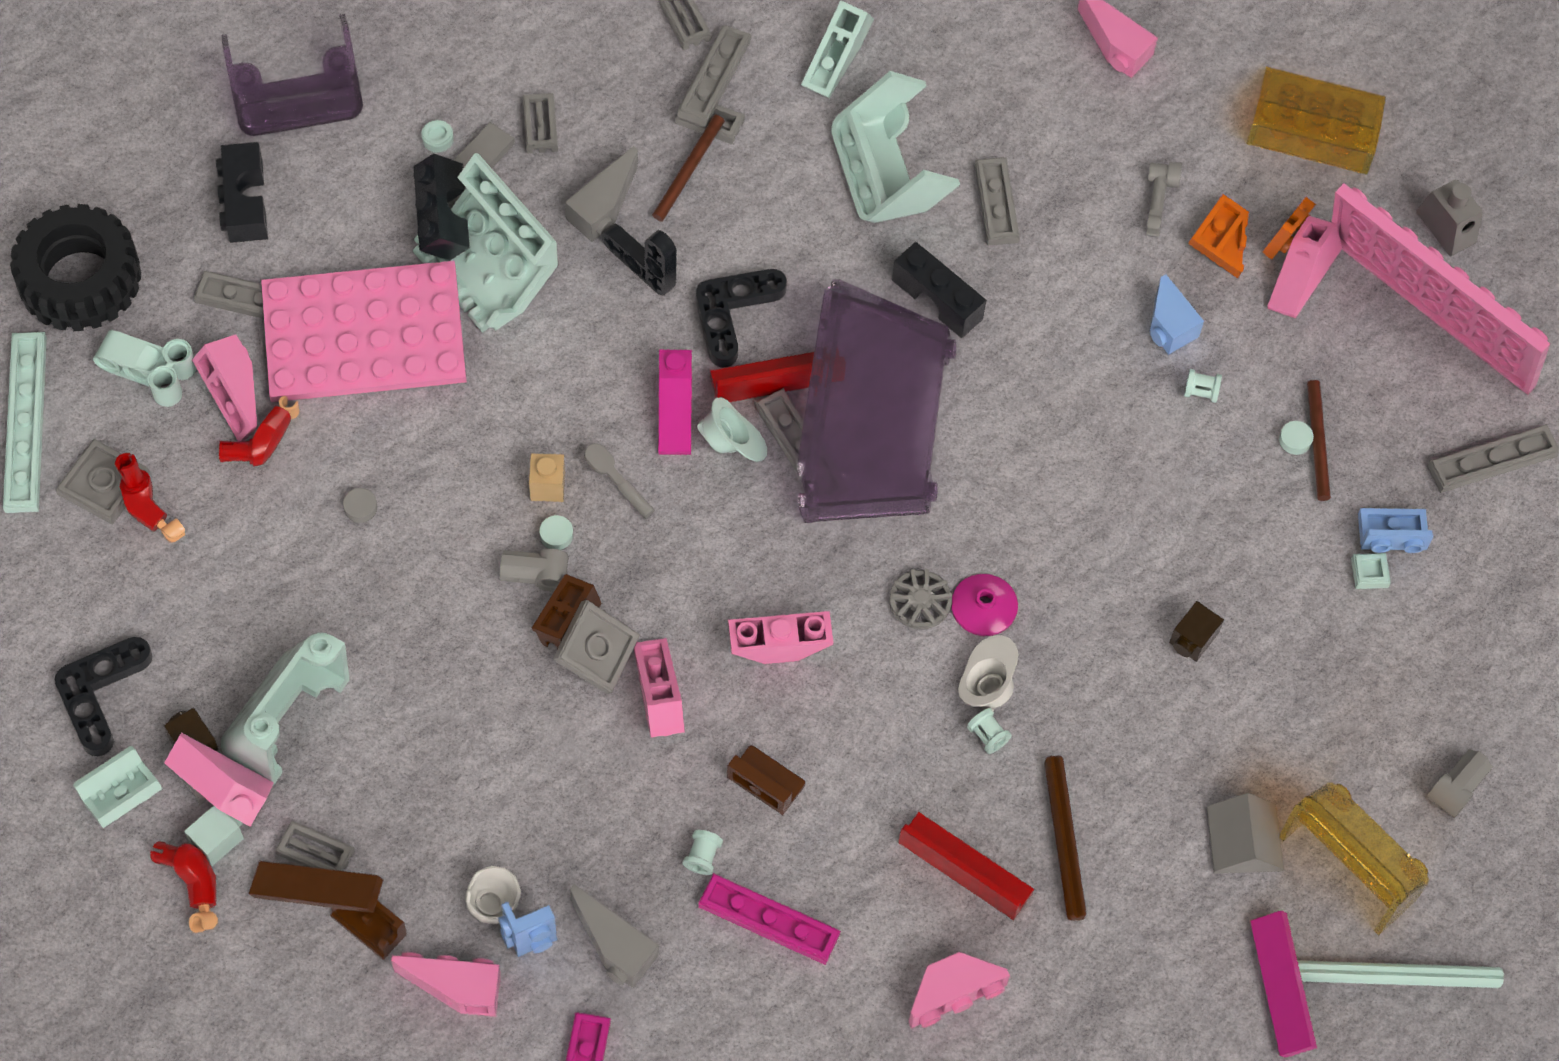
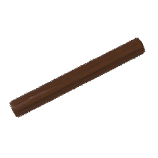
(1065, 838)

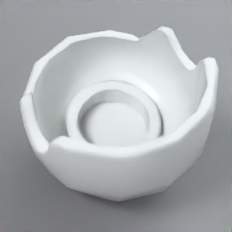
(489, 890)

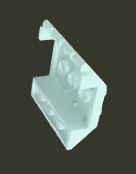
(507, 250)

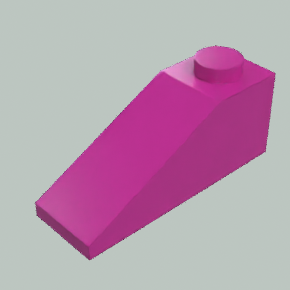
(675, 402)

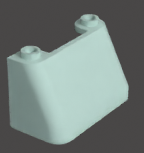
(307, 667)

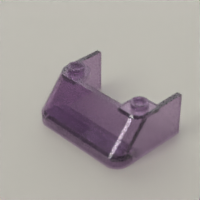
(299, 100)

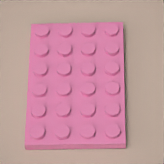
(363, 331)

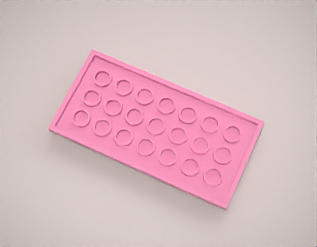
(1439, 289)

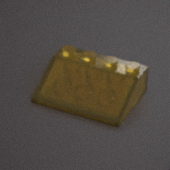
(1317, 120)

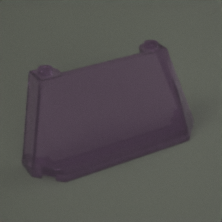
(871, 409)

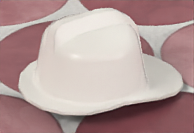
(989, 673)

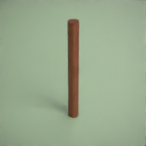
(688, 168)
(1319, 442)

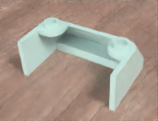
(872, 158)

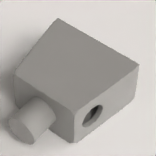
(1452, 216)

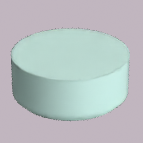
(437, 136)
(1296, 437)
(556, 532)

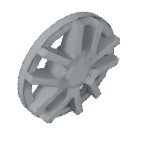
(920, 599)

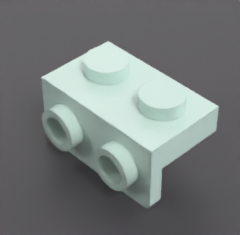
(117, 786)

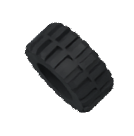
(68, 233)

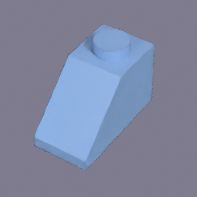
(1173, 318)

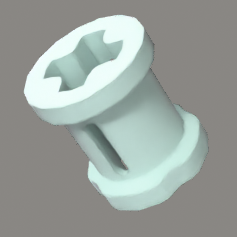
(1203, 385)
(989, 731)
(702, 852)

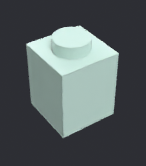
(214, 834)

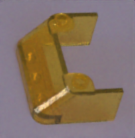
(1361, 847)

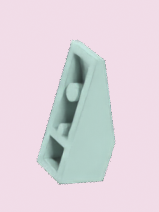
(837, 48)

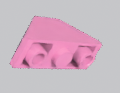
(780, 637)
(954, 985)

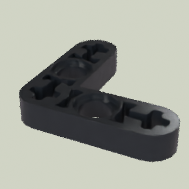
(652, 264)
(727, 300)
(89, 681)

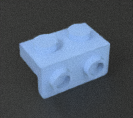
(1394, 530)
(530, 932)

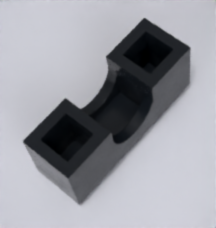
(244, 215)
(439, 229)
(957, 302)

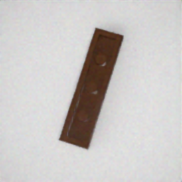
(316, 886)

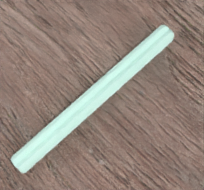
(1401, 974)

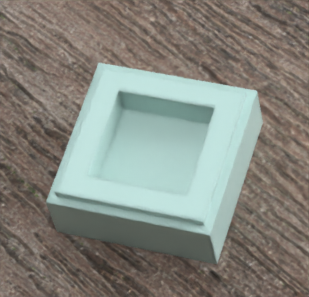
(1370, 571)

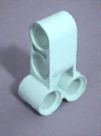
(148, 364)

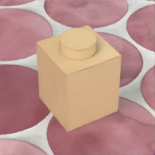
(547, 477)

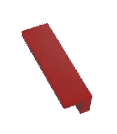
(762, 377)
(965, 865)

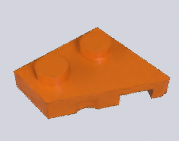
(1223, 235)
(1284, 237)

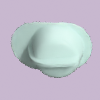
(731, 432)

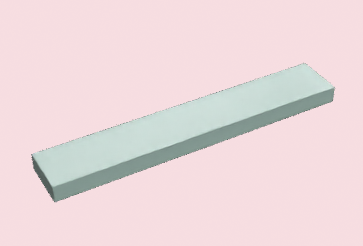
(24, 422)

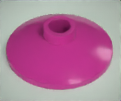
(981, 617)

